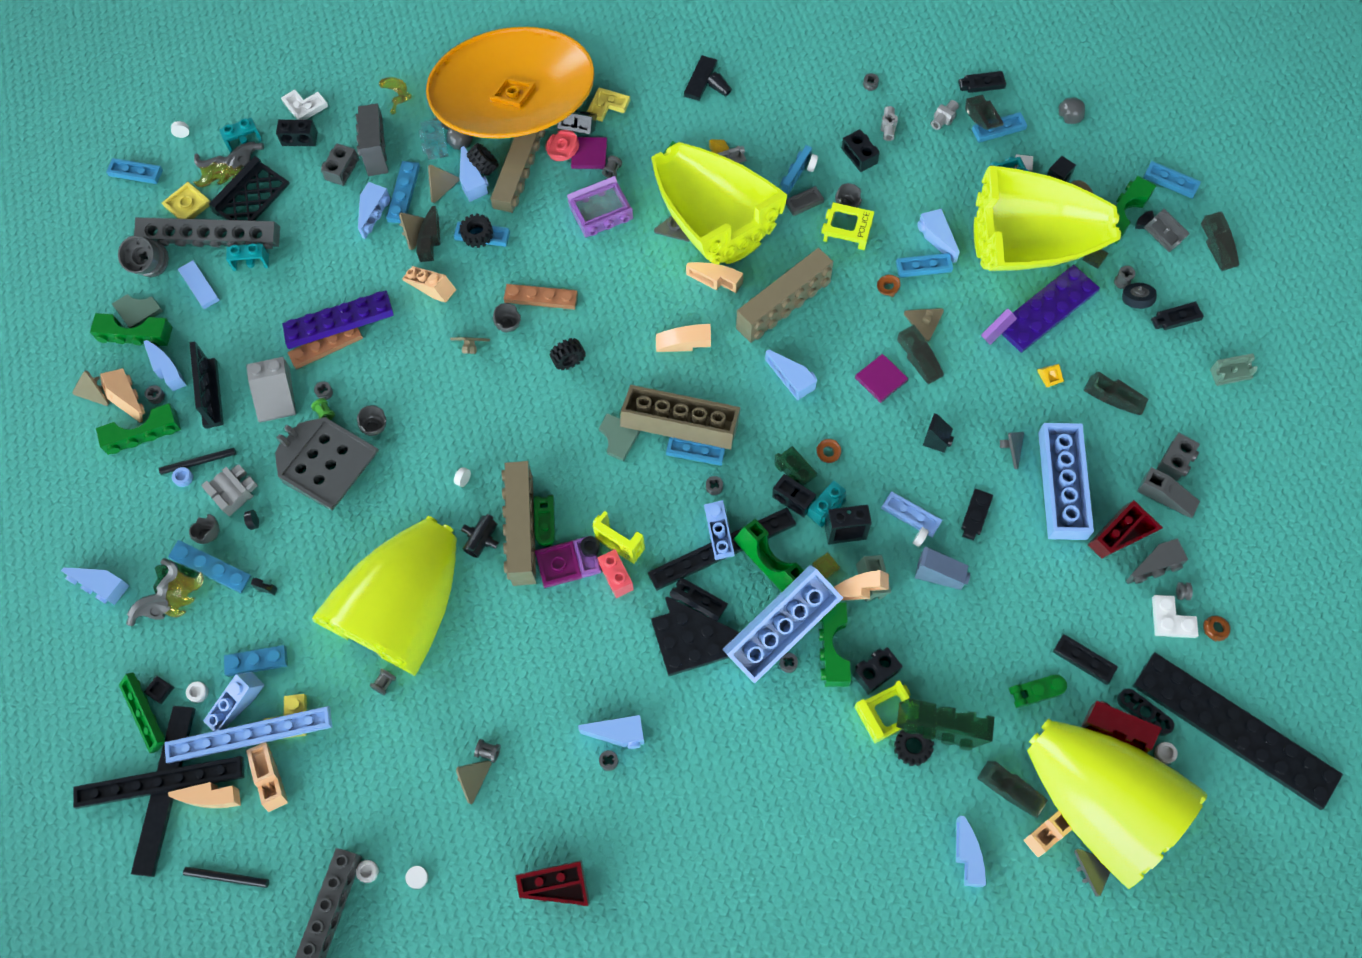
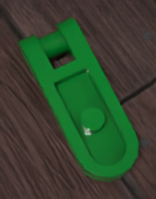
(544, 520)
(1038, 690)

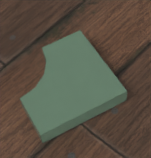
(136, 311)
(619, 438)

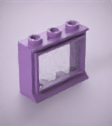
(599, 207)

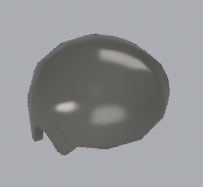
(1072, 110)
(458, 139)
(848, 195)
(506, 317)
(371, 420)
(204, 530)

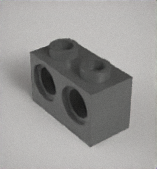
(339, 164)
(1175, 455)

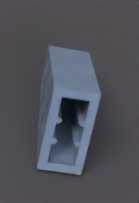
(941, 569)

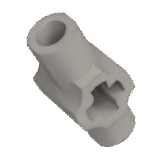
(944, 115)
(889, 123)

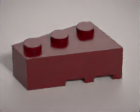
(1121, 726)

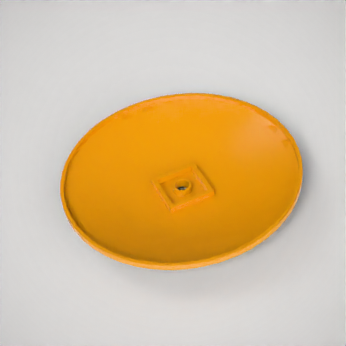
(510, 82)

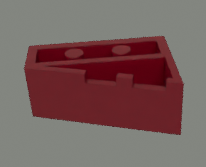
(1124, 529)
(556, 883)

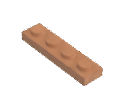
(540, 296)
(320, 348)

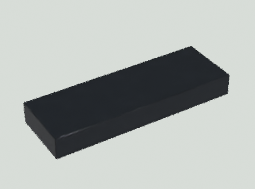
(699, 78)
(1085, 659)

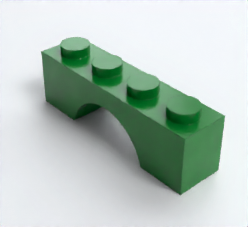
(1136, 195)
(108, 329)
(161, 422)
(754, 542)
(836, 669)

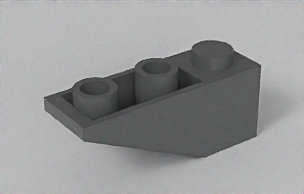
(1168, 492)
(1164, 558)

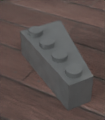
(371, 139)

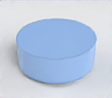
(182, 476)

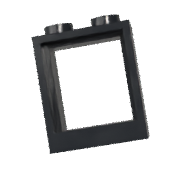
(846, 527)

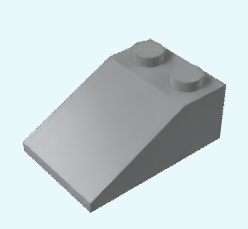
(271, 389)

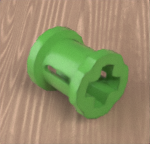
(323, 409)

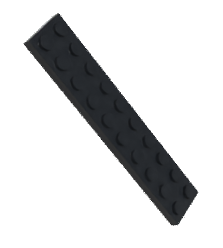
(1238, 731)

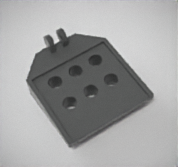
(307, 440)

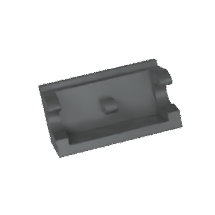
(1166, 230)

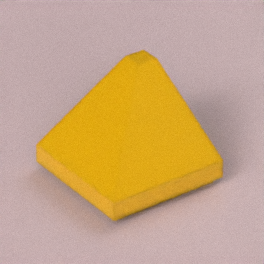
(717, 146)
(1051, 375)

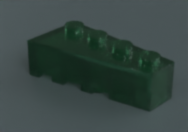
(945, 724)

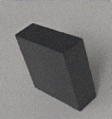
(159, 689)

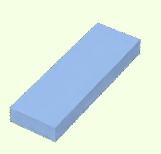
(198, 284)
(911, 513)

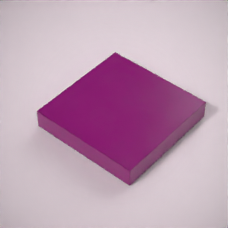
(590, 153)
(881, 378)
(558, 564)

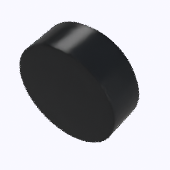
(251, 519)
(590, 546)

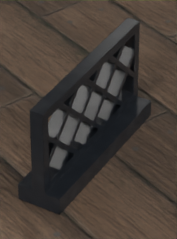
(240, 183)
(206, 387)

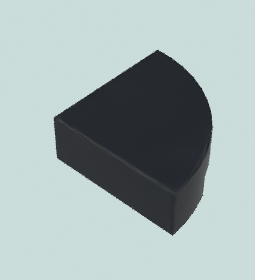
(1144, 219)
(260, 586)

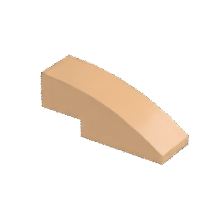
(715, 275)
(684, 338)
(859, 586)
(266, 777)
(208, 796)
(1048, 834)

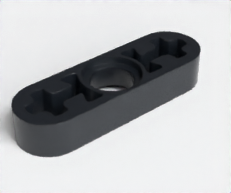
(1135, 697)

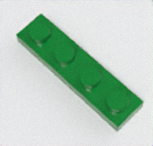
(141, 712)

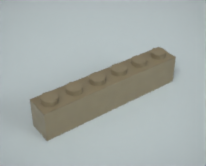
(515, 171)

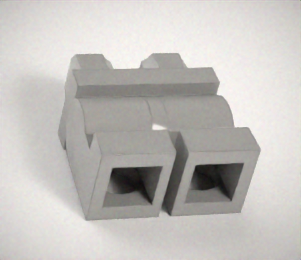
(228, 490)

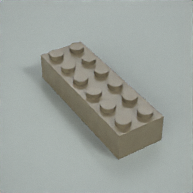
(784, 295)
(680, 417)
(519, 523)

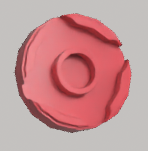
(562, 145)

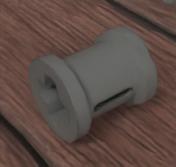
(612, 167)
(1124, 276)
(382, 681)
(481, 748)

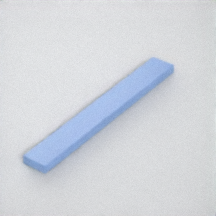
(248, 734)

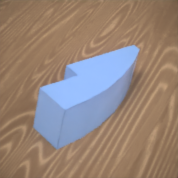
(164, 367)
(969, 853)

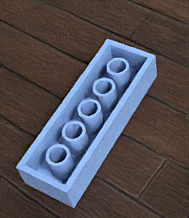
(1065, 481)
(782, 623)

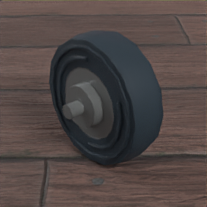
(1139, 295)

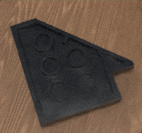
(690, 638)

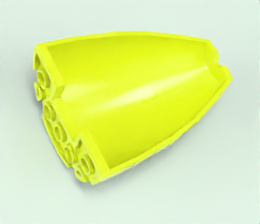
(717, 201)
(1038, 221)
(396, 595)
(1114, 796)

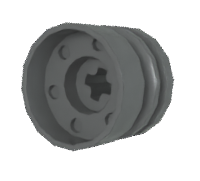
(143, 256)

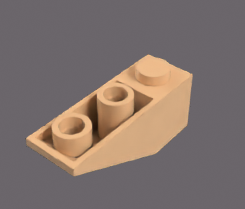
(430, 283)
(119, 391)

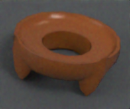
(888, 279)
(828, 443)
(1210, 631)

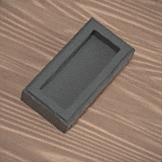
(804, 201)

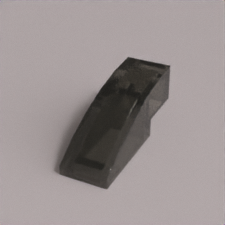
(983, 112)
(428, 236)
(1220, 240)
(920, 354)
(1116, 393)
(1012, 788)

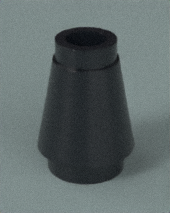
(719, 84)

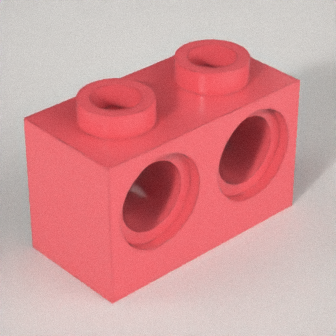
(615, 573)

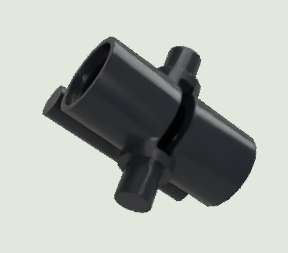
(480, 536)

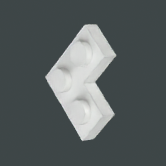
(304, 108)
(1168, 623)

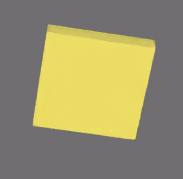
(186, 202)

